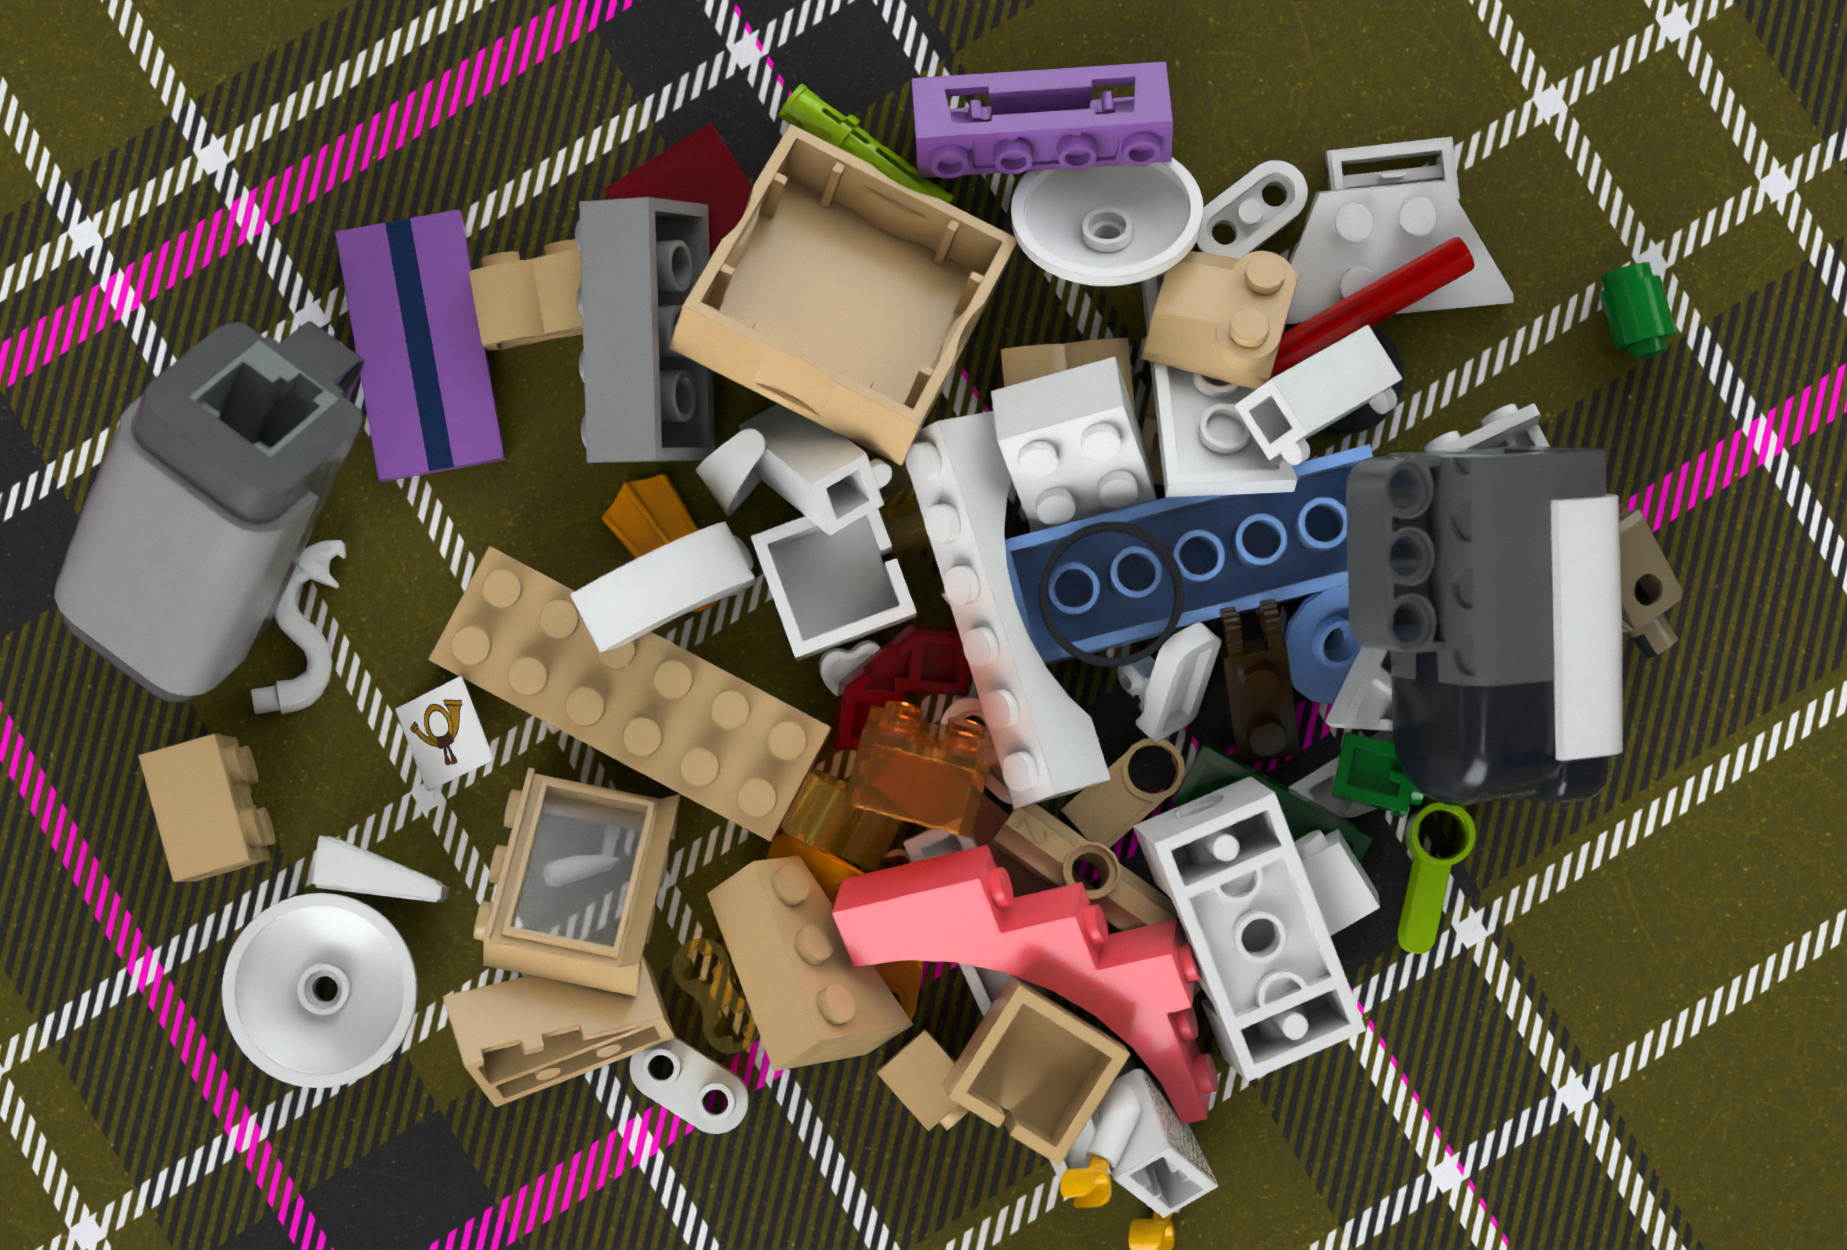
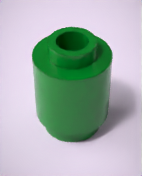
(1636, 311)

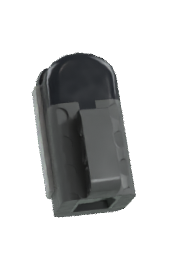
(1498, 614)

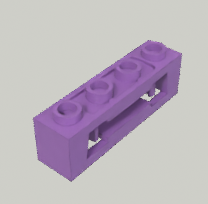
(1042, 120)

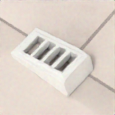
(354, 869)

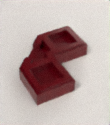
(912, 661)

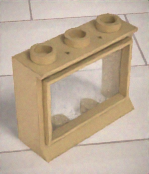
(577, 883)

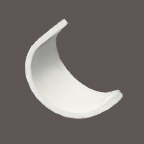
(731, 470)

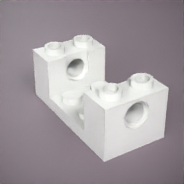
(1235, 863)

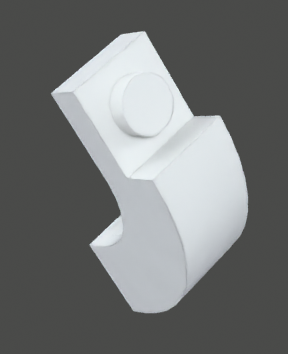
(664, 585)

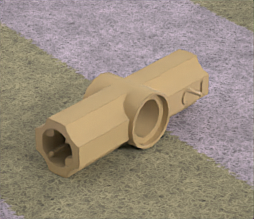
(1051, 848)

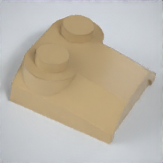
(1222, 316)

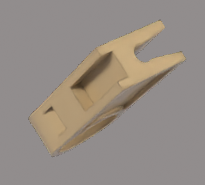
(1114, 806)

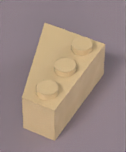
(798, 970)
(546, 1031)

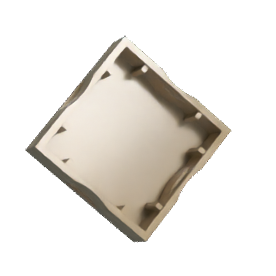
(843, 294)

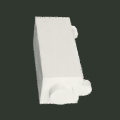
(1320, 394)
(817, 469)

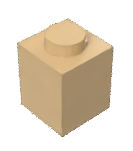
(918, 1077)

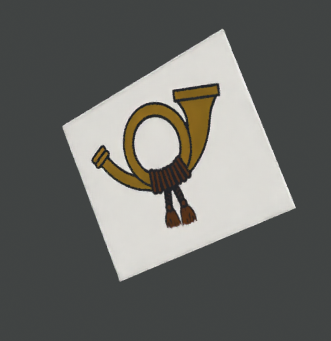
(444, 733)

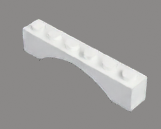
(1036, 728)

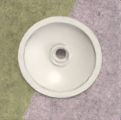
(1108, 221)
(274, 998)

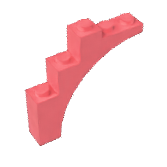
(967, 915)

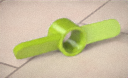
(1429, 878)

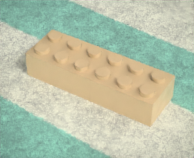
(633, 702)

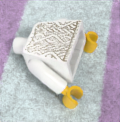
(1146, 1154)

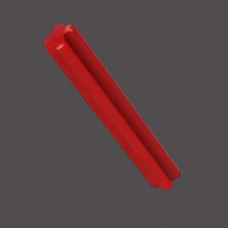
(1374, 302)

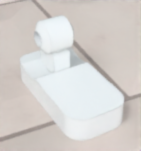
(1174, 682)

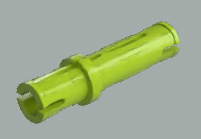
(816, 117)

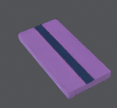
(420, 346)

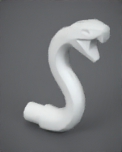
(309, 686)

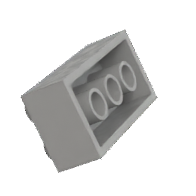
(635, 277)

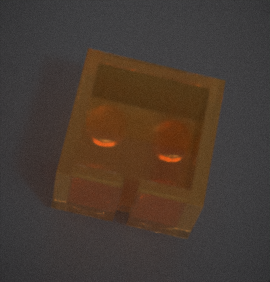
(921, 768)

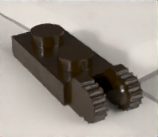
(1258, 688)

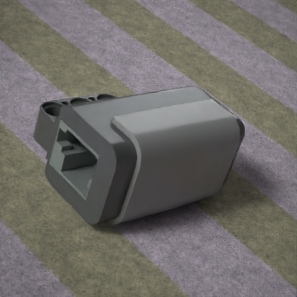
(208, 505)

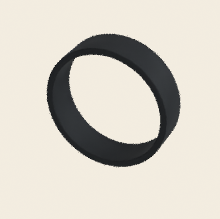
(1152, 541)

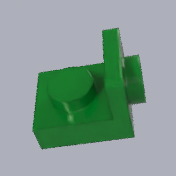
(1372, 776)

